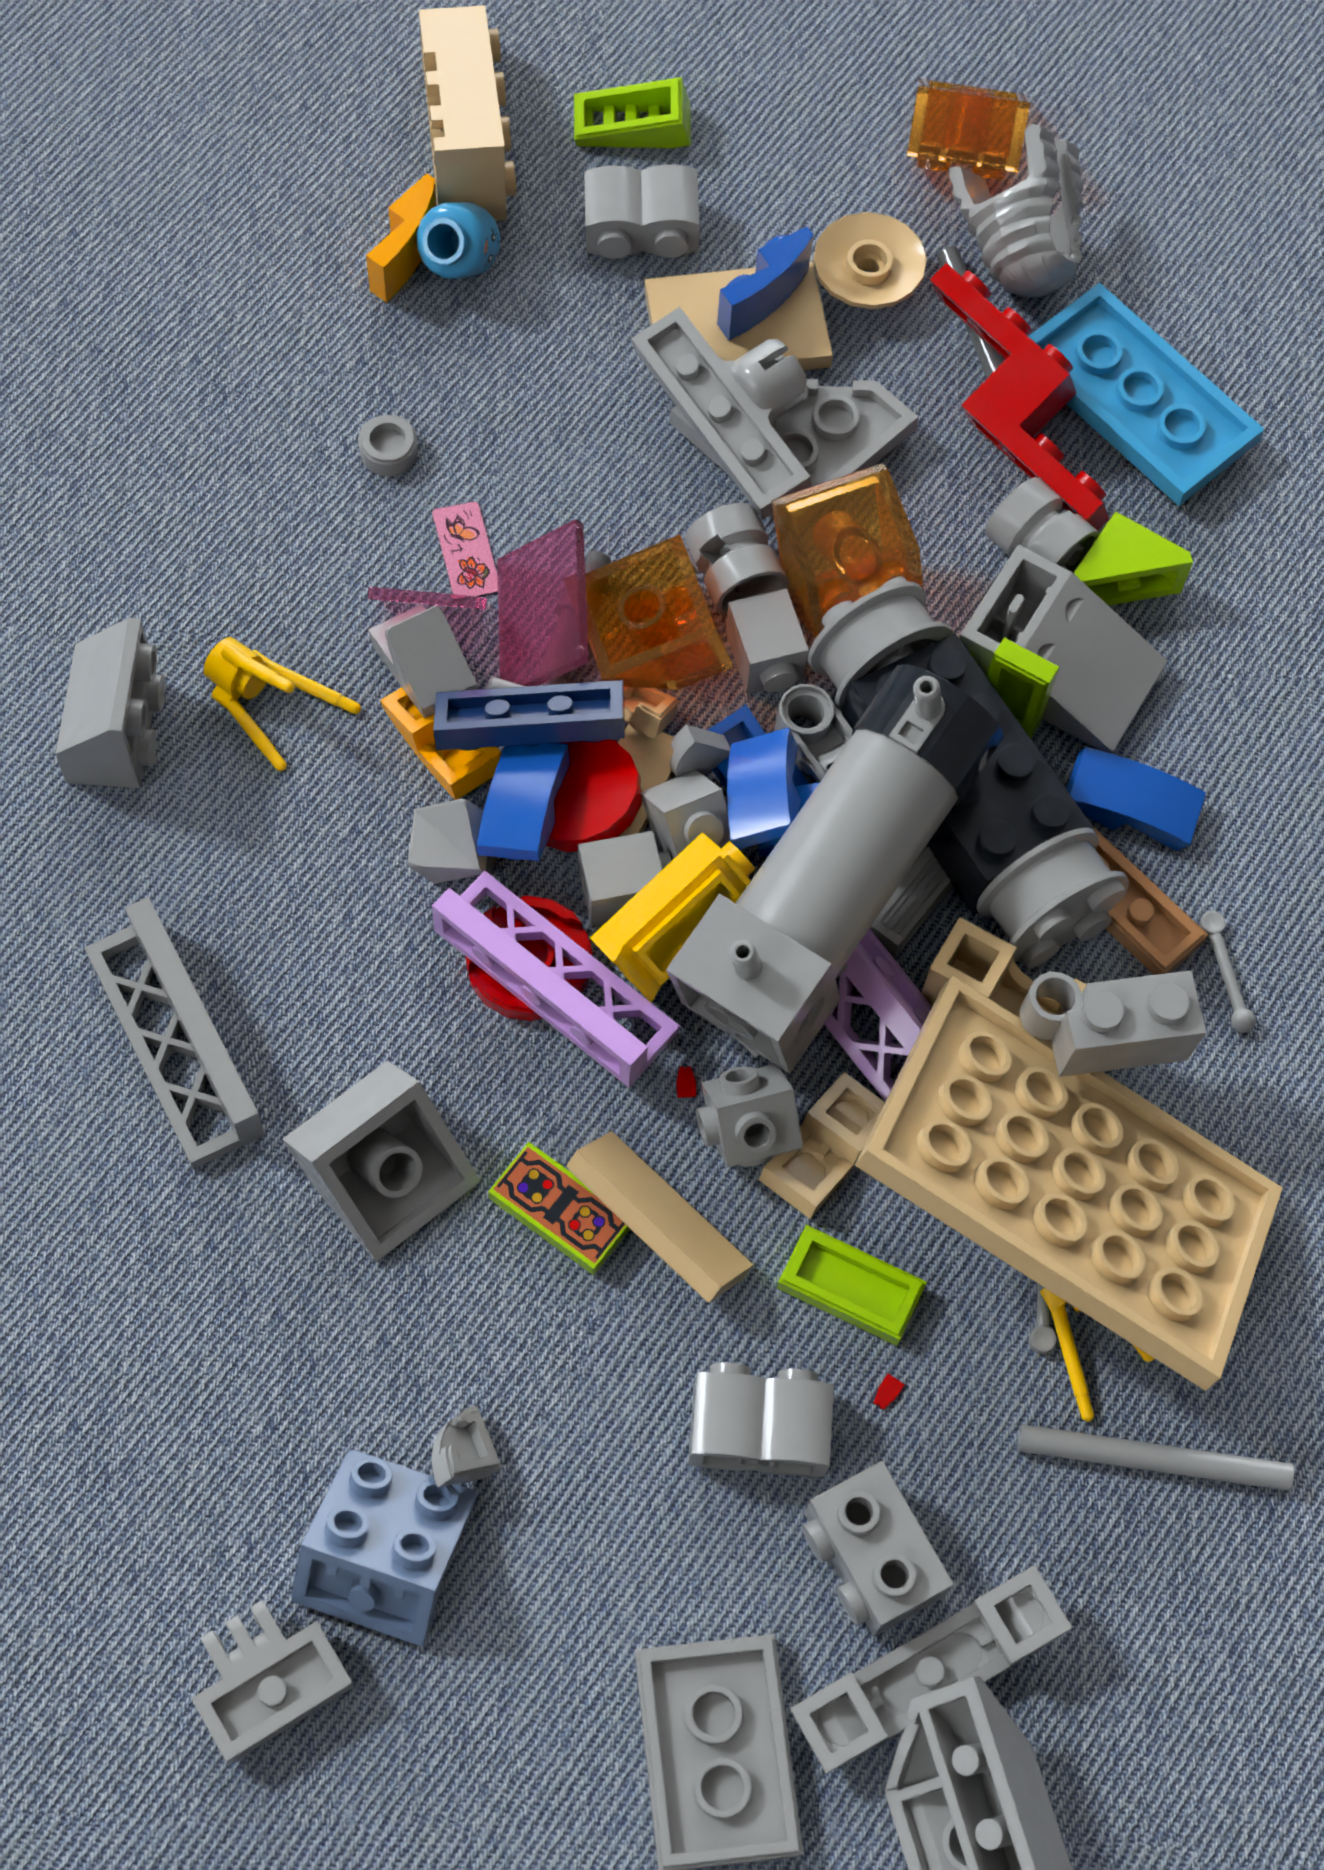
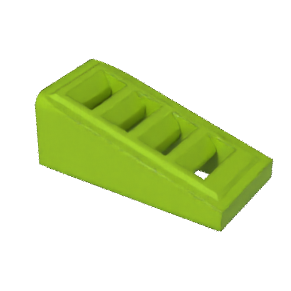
(635, 132)

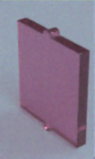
(427, 598)

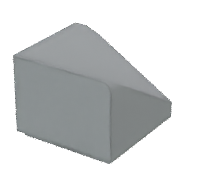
(446, 841)

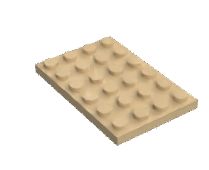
(1074, 1183)

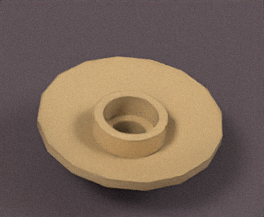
(871, 244)

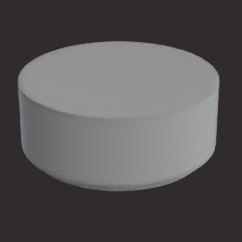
(388, 445)

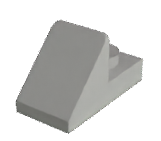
(422, 655)

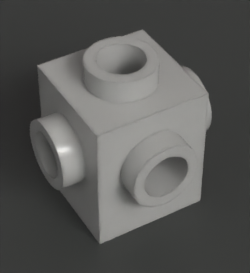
(749, 1115)

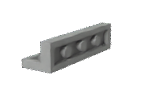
(197, 1026)

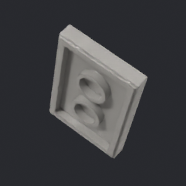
(717, 1753)

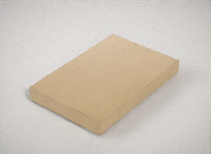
(795, 323)

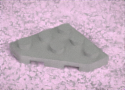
(834, 428)

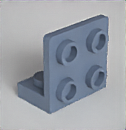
(381, 1546)

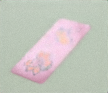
(466, 549)

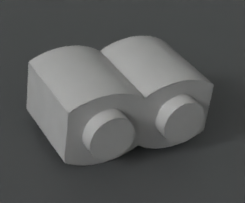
(641, 210)
(761, 1422)

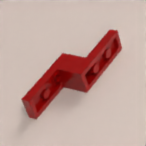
(1020, 393)

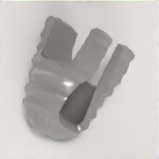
(1015, 230)

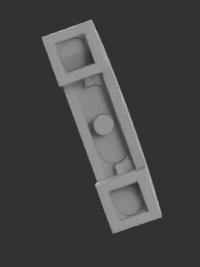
(976, 1641)

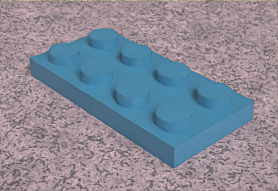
(1147, 396)

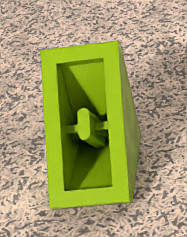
(1133, 563)

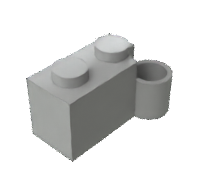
(1116, 1021)

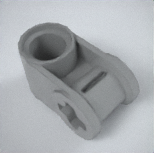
(816, 745)

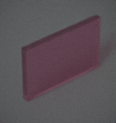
(543, 607)

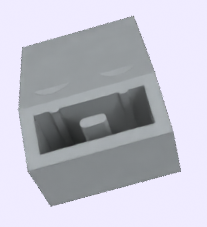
(1100, 657)

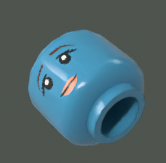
(458, 240)

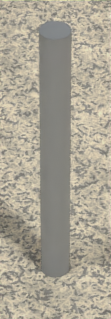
(1155, 1457)

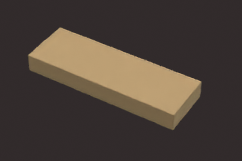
(659, 1216)

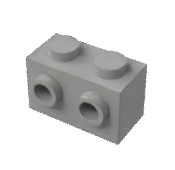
(875, 1549)

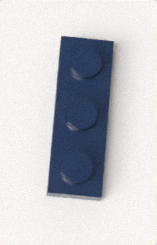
(529, 715)

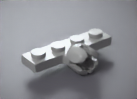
(732, 404)

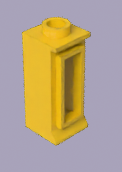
(666, 911)

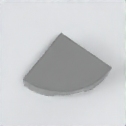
(697, 750)
(463, 1450)

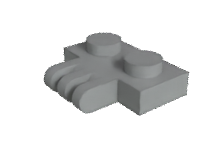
(267, 1682)

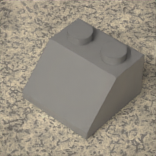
(382, 1159)

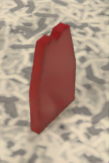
(685, 1083)
(888, 1391)

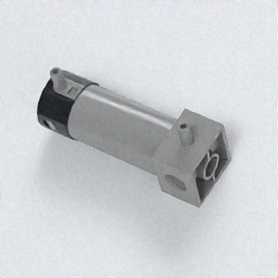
(774, 955)

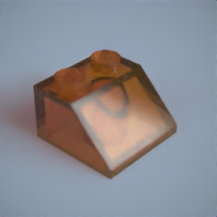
(967, 128)
(843, 542)
(653, 620)

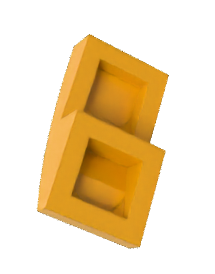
(397, 255)
(455, 768)

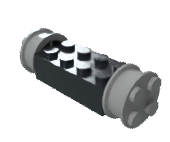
(1017, 836)

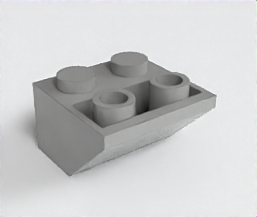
(110, 708)

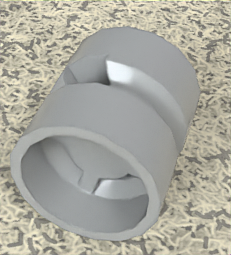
(1035, 521)
(734, 555)

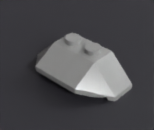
(970, 1787)

